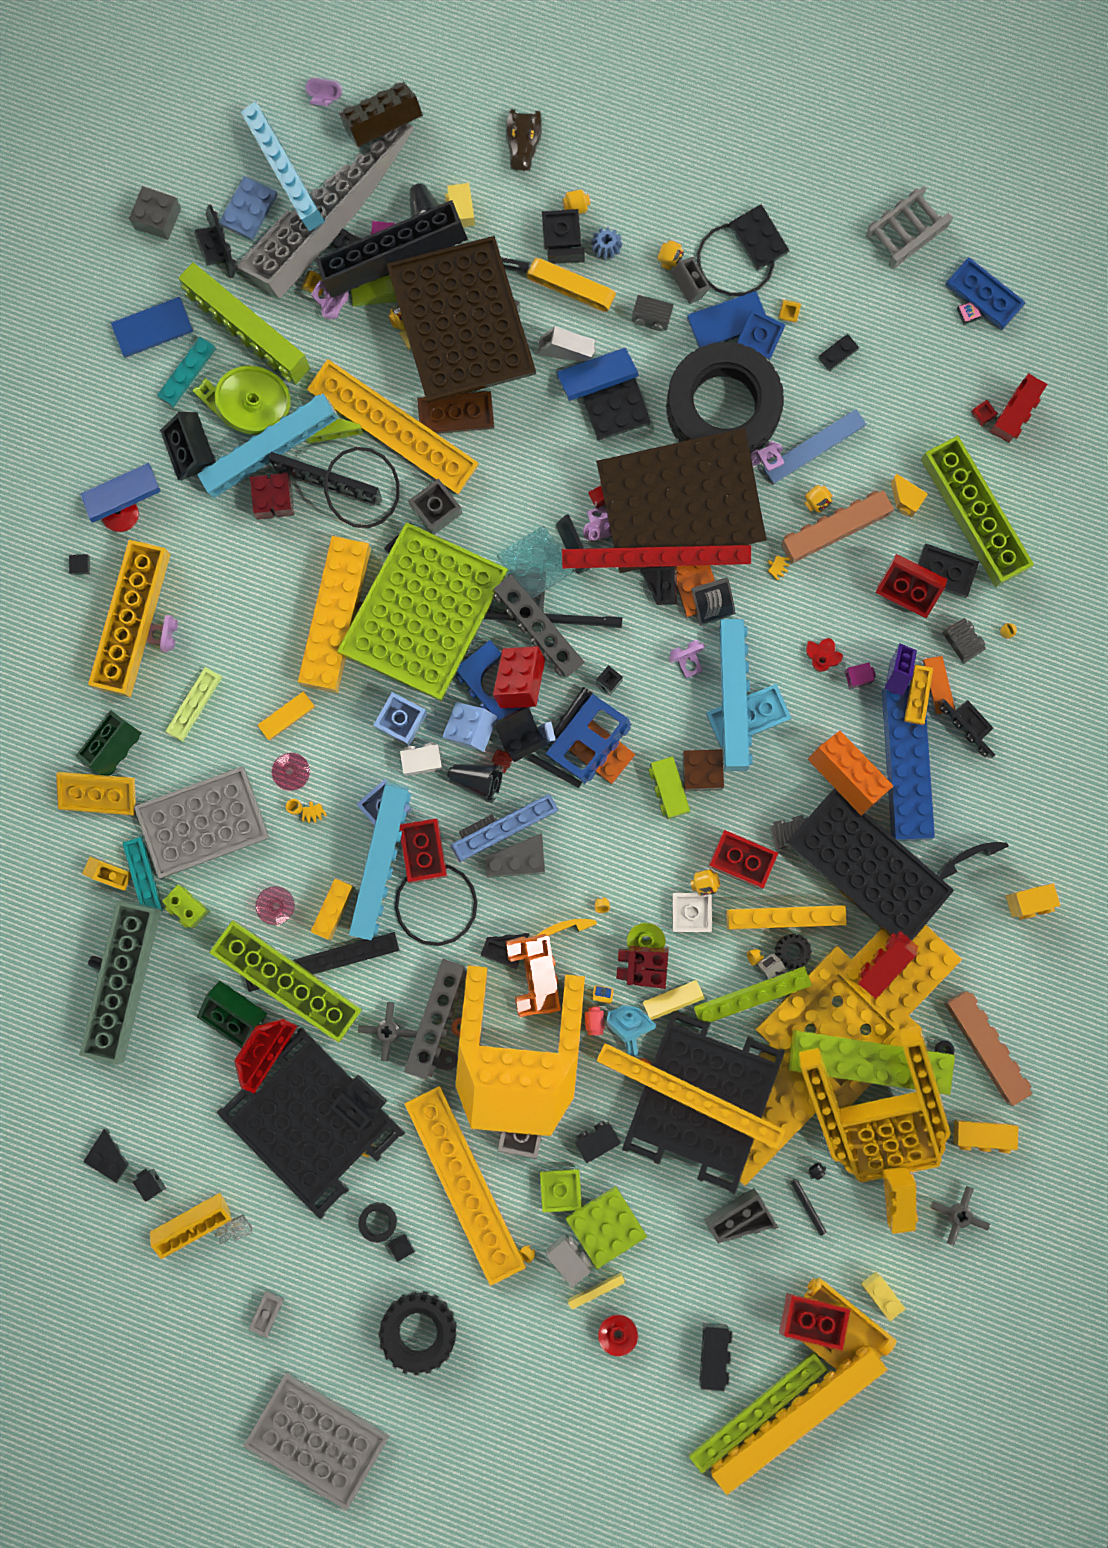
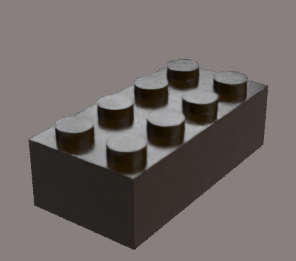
(380, 114)

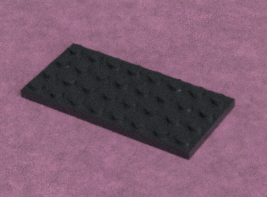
(869, 867)

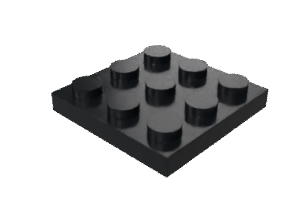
(616, 409)

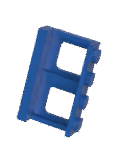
(579, 731)

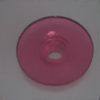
(297, 778)
(265, 904)

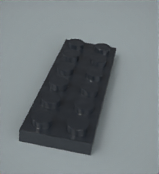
(336, 483)

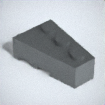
(517, 860)
(740, 1218)

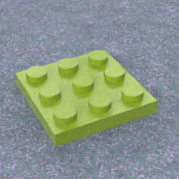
(606, 1227)

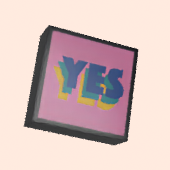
(968, 313)

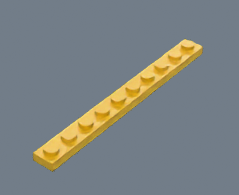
(691, 1096)

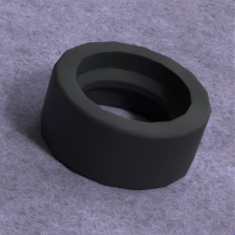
(392, 1222)

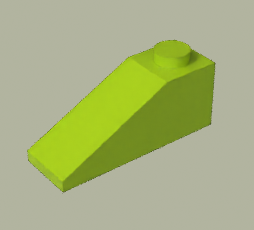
(374, 292)
(336, 430)

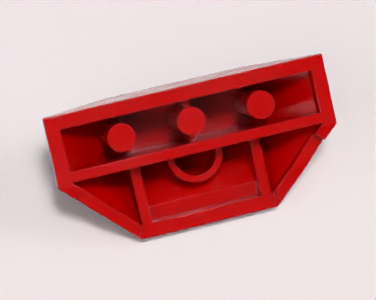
(261, 1052)

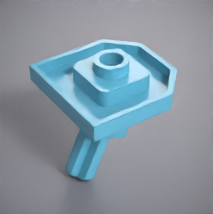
(629, 1024)

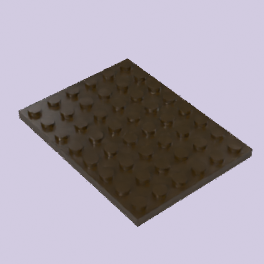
(461, 319)
(683, 495)

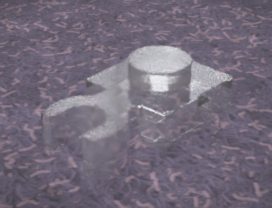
(236, 1228)

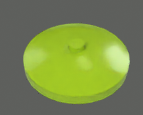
(251, 399)

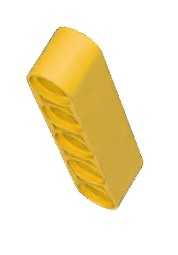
(571, 284)

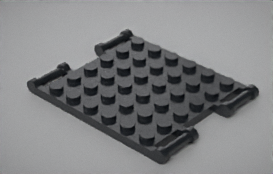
(718, 1070)
(299, 1132)

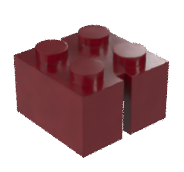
(272, 494)

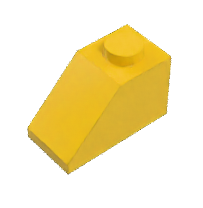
(907, 495)
(106, 873)

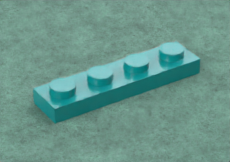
(186, 371)
(142, 873)

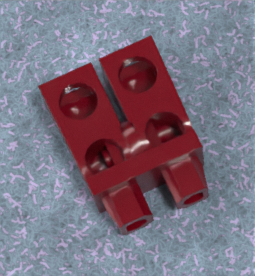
(645, 966)

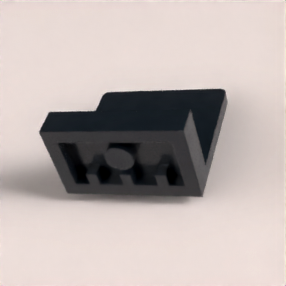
(519, 734)

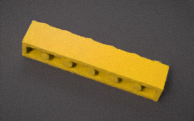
(786, 917)

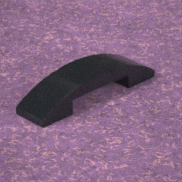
(989, 849)

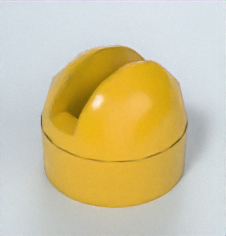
(1005, 631)
(292, 804)
(602, 905)
(754, 956)
(527, 1254)

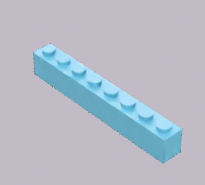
(282, 166)
(276, 438)
(734, 695)
(378, 861)

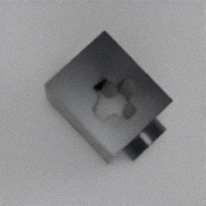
(609, 680)
(148, 1184)

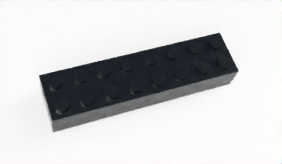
(369, 256)

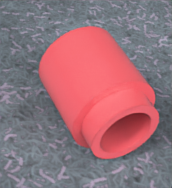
(594, 1021)

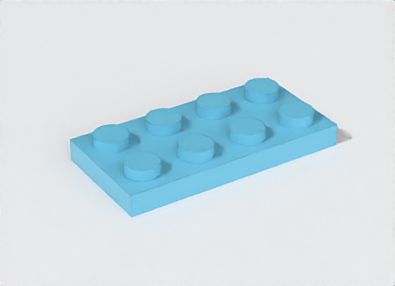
(766, 711)

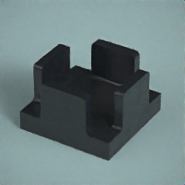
(561, 229)

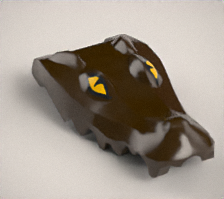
(523, 136)

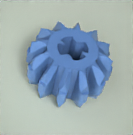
(613, 240)

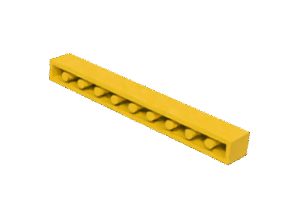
(798, 1419)

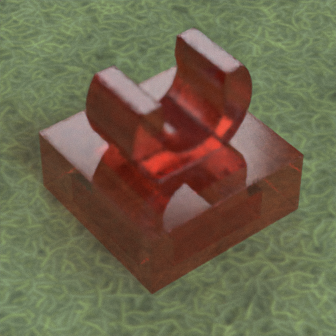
(501, 758)

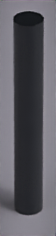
(556, 771)
(808, 1207)

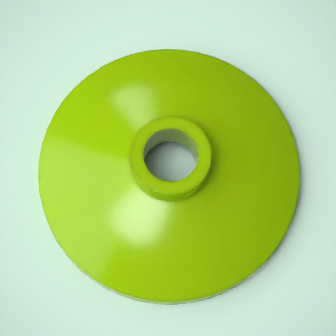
(655, 935)

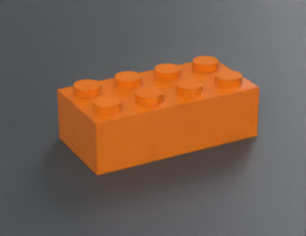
(850, 772)

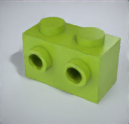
(185, 906)

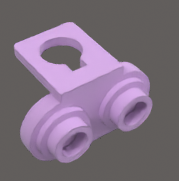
(323, 91)
(329, 305)
(771, 450)
(598, 526)
(166, 641)
(681, 655)

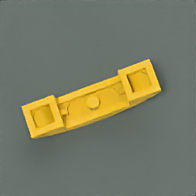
(581, 924)

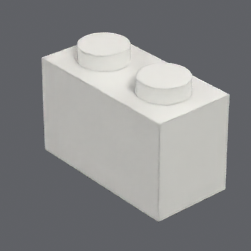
(421, 759)

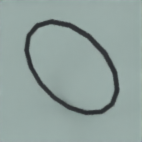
(713, 286)
(328, 498)
(447, 941)

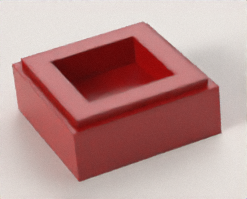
(984, 412)

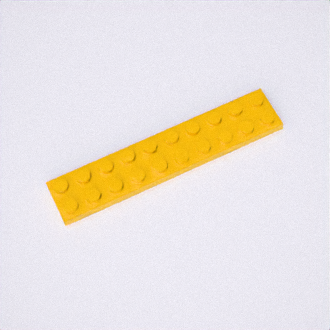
(394, 427)
(465, 1185)

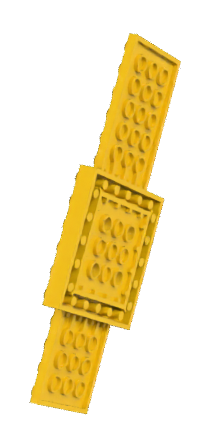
(834, 976)

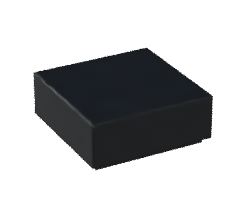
(79, 564)

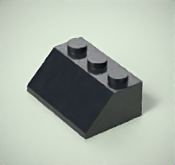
(187, 444)

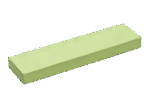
(193, 704)

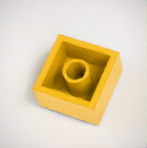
(1028, 902)

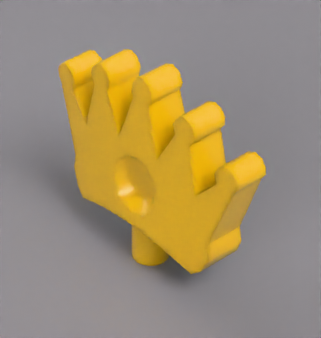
(777, 566)
(313, 811)

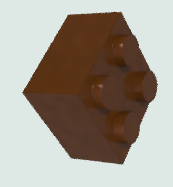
(703, 770)

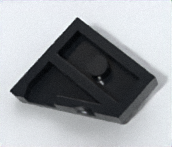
(662, 583)
(496, 950)
(106, 1157)

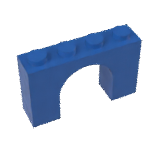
(471, 673)

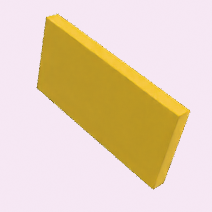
(96, 793)

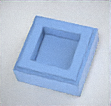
(547, 732)

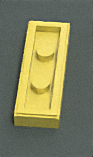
(673, 1000)
(596, 1290)

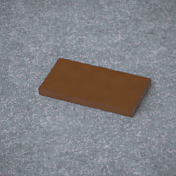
(458, 413)

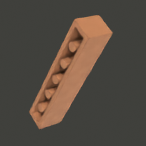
(837, 526)
(988, 1048)

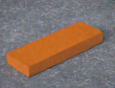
(939, 683)

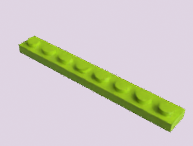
(757, 1412)

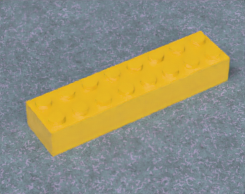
(334, 613)
(129, 618)

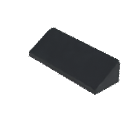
(570, 537)

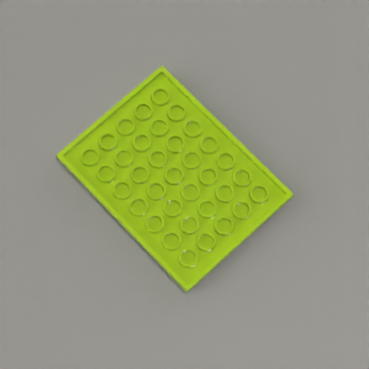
(422, 611)

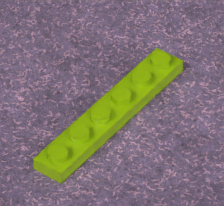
(753, 995)

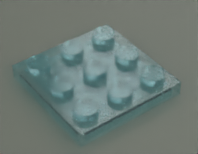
(535, 562)

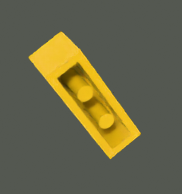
(332, 909)
(985, 1136)

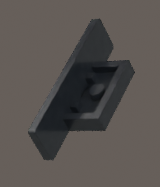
(213, 243)
(971, 722)

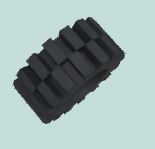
(804, 951)

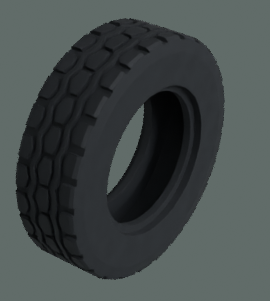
(731, 361)

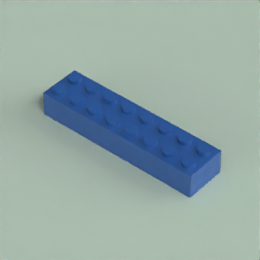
(907, 771)

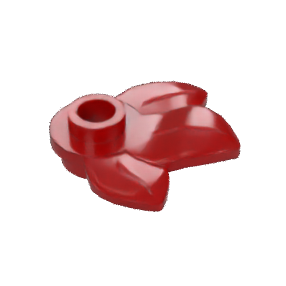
(823, 651)

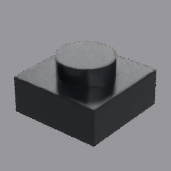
(401, 1247)

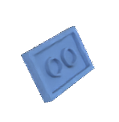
(248, 208)

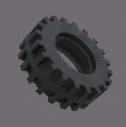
(398, 1352)

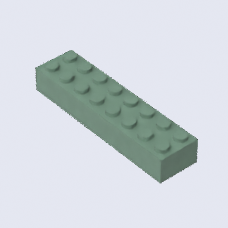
(120, 982)

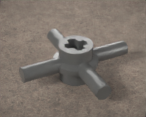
(396, 1032)
(956, 1222)

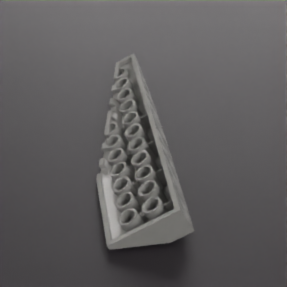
(290, 247)

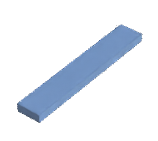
(816, 445)
(504, 828)

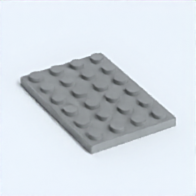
(201, 822)
(316, 1441)

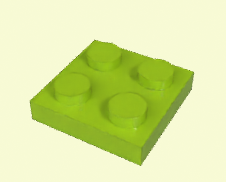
(560, 1190)

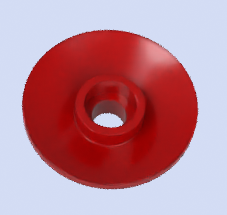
(122, 521)
(618, 1345)

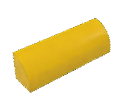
(190, 1226)

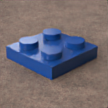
(761, 333)

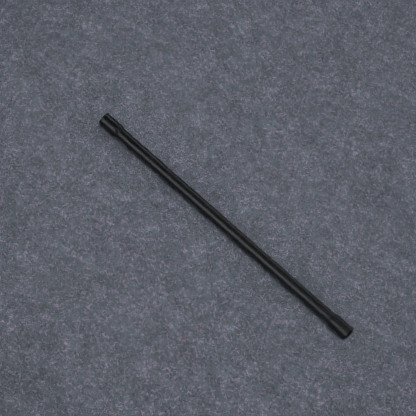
(607, 621)

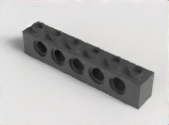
(573, 660)
(447, 970)

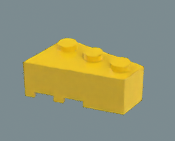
(900, 1200)

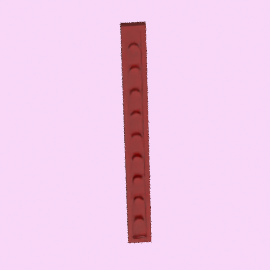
(656, 556)

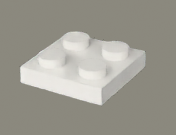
(691, 912)

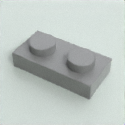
(266, 1314)

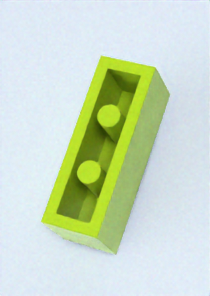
(669, 788)

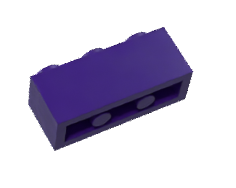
(900, 669)

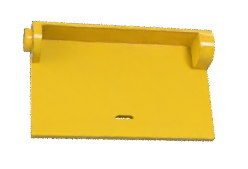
(860, 1329)

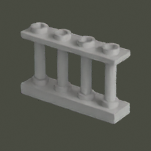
(911, 244)

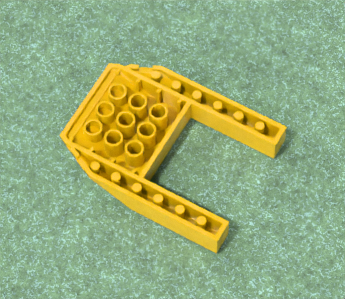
(514, 1086)
(884, 1132)

